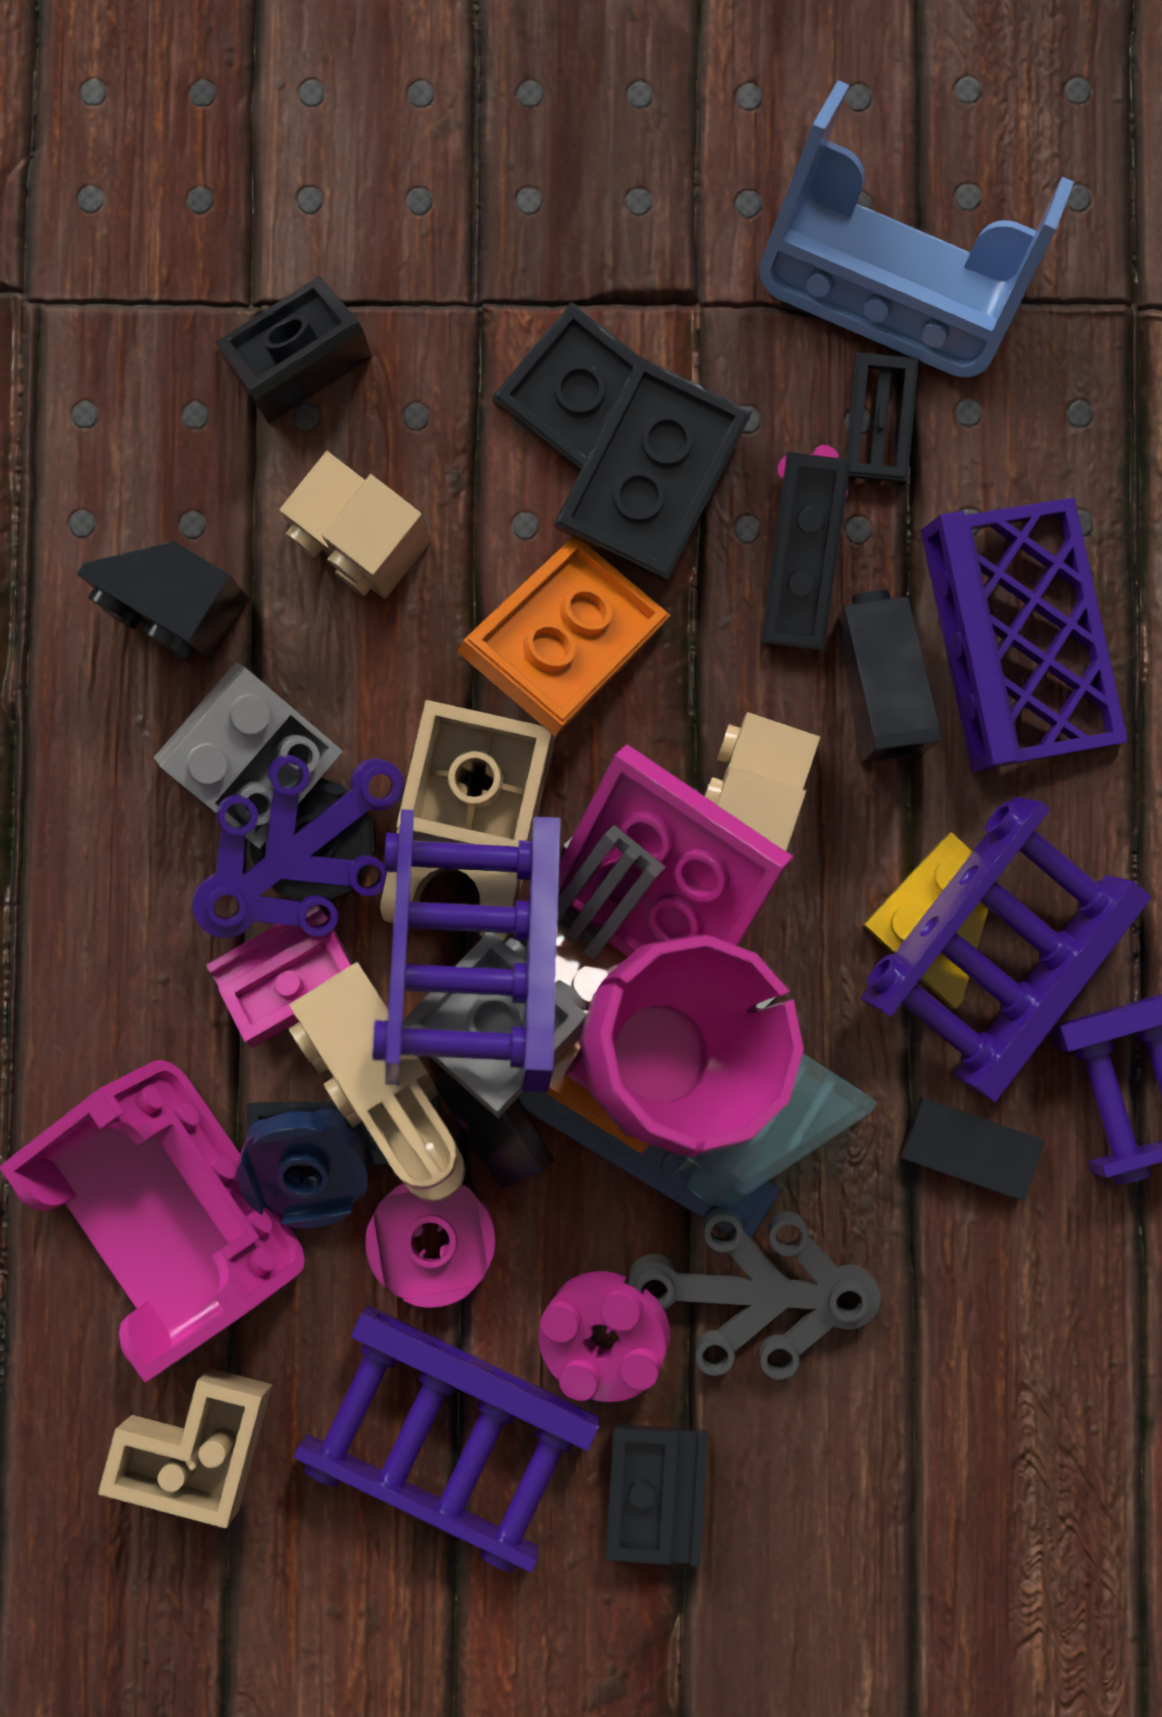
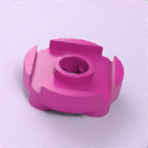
(461, 1261)
(598, 1372)

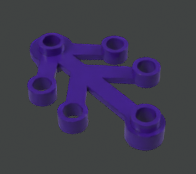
(290, 854)

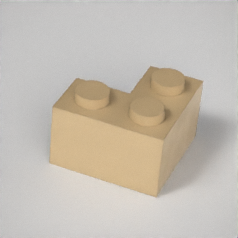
(357, 523)
(764, 775)
(194, 1468)

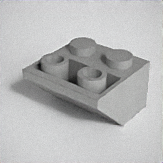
(235, 739)

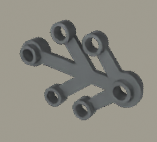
(764, 1292)

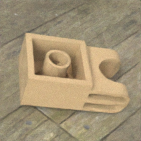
(447, 747)
(338, 1035)

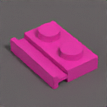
(274, 971)

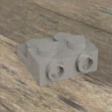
(493, 1080)

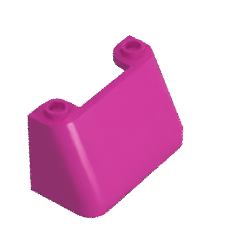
(162, 1208)

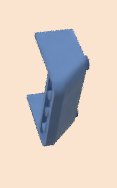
(891, 277)

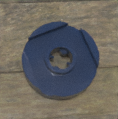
(309, 1139)

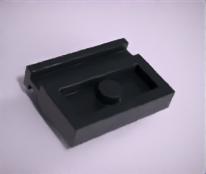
(656, 1494)

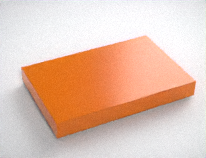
(563, 634)

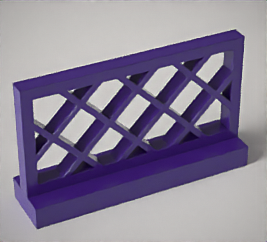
(971, 632)

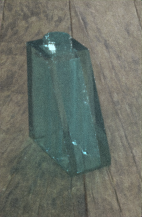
(817, 1113)

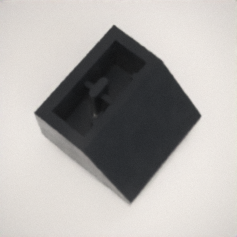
(173, 591)

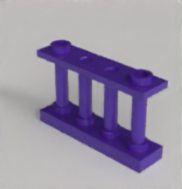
(1065, 956)
(527, 982)
(1092, 1041)
(501, 1399)

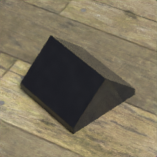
(295, 348)

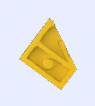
(909, 903)

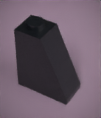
(886, 679)

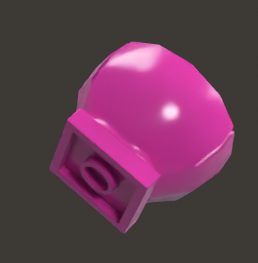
(684, 1049)

